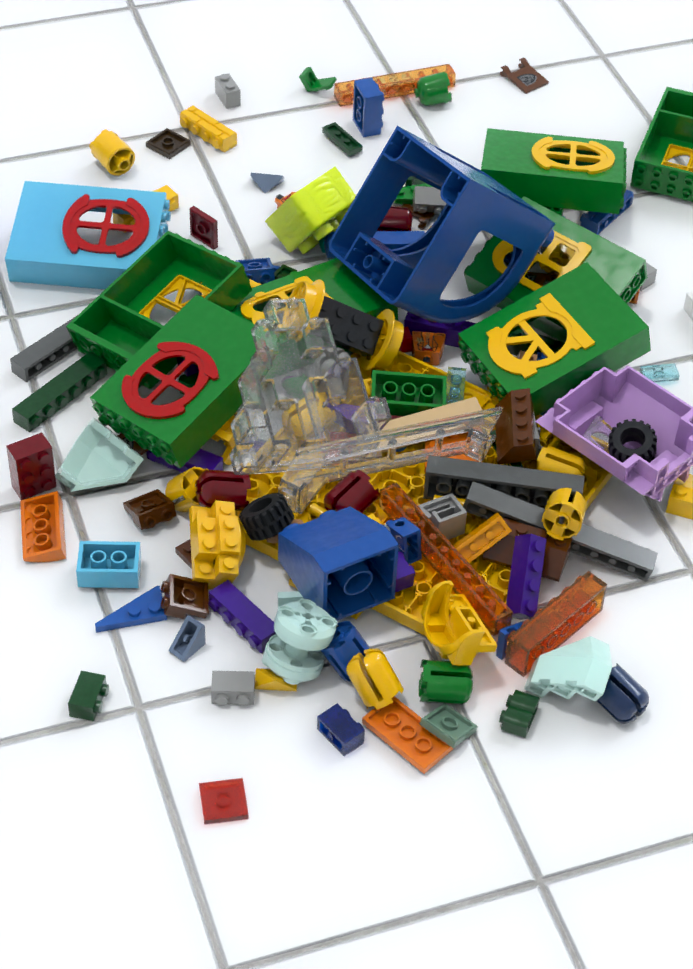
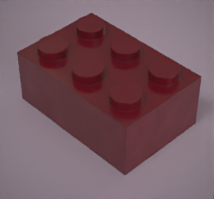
(31, 466)

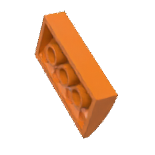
(43, 528)

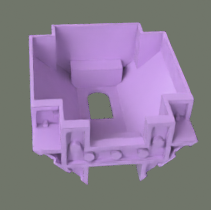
(621, 398)

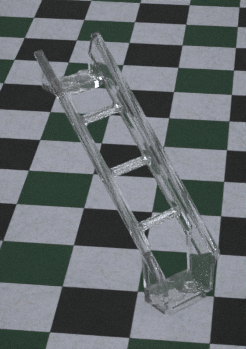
(305, 480)

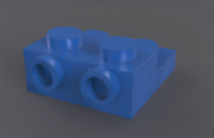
(258, 269)

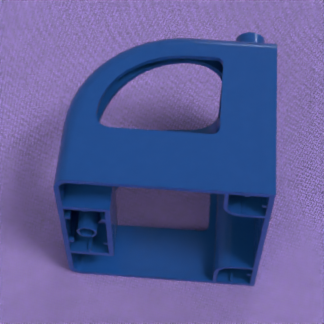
(420, 271)

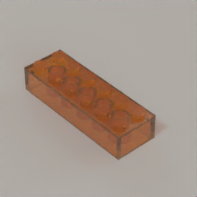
(555, 622)

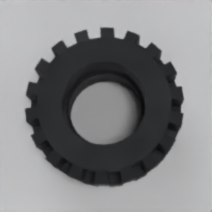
(635, 432)
(266, 516)

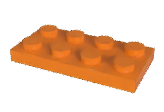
(401, 730)

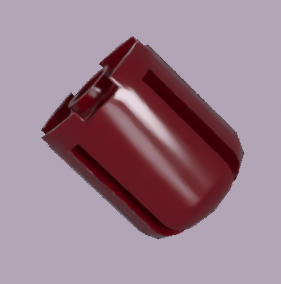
(397, 219)
(222, 486)
(352, 491)

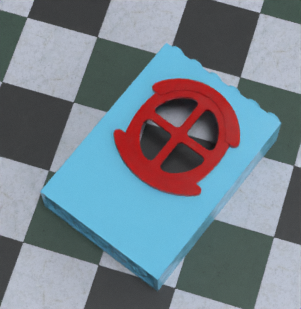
(51, 252)

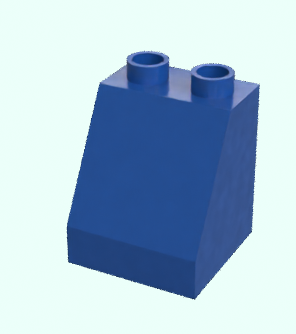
(341, 561)

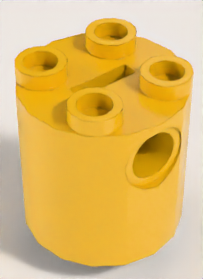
(112, 153)

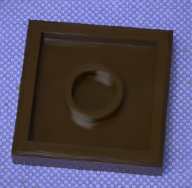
(168, 143)

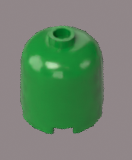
(433, 89)

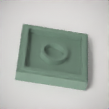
(448, 725)

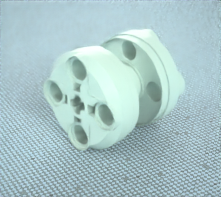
(300, 635)

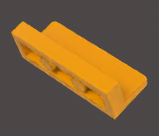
(482, 537)

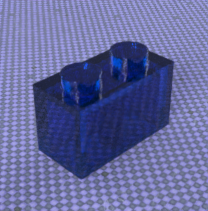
(340, 729)

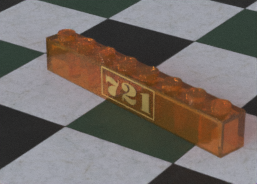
(393, 84)

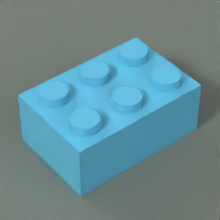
(108, 564)

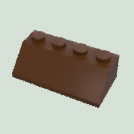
(516, 428)
(555, 551)

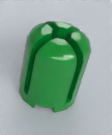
(445, 682)

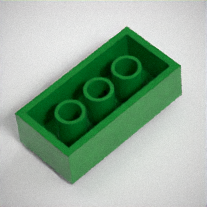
(408, 391)

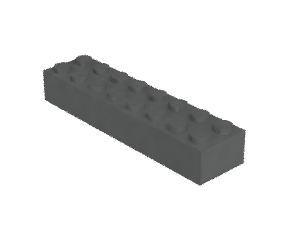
(530, 485)

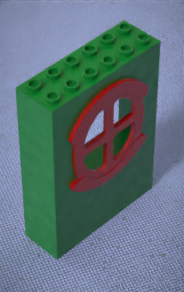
(175, 431)

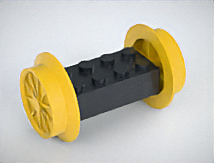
(371, 337)

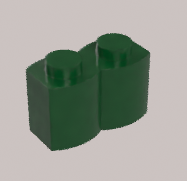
(519, 713)

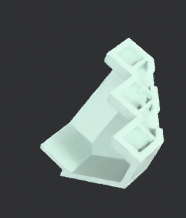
(98, 459)
(572, 669)

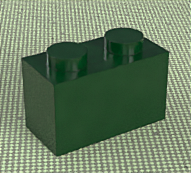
(88, 696)

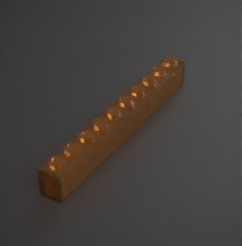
(448, 560)

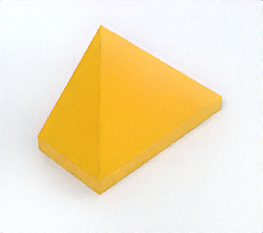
(267, 680)

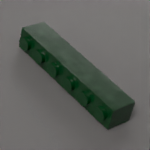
(59, 391)

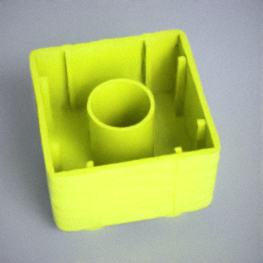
(312, 212)

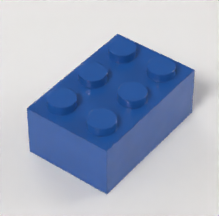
(368, 107)

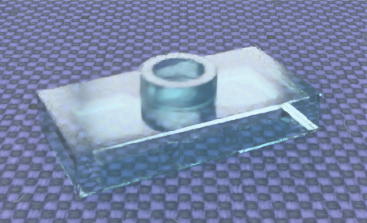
(660, 373)

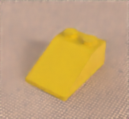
(681, 498)

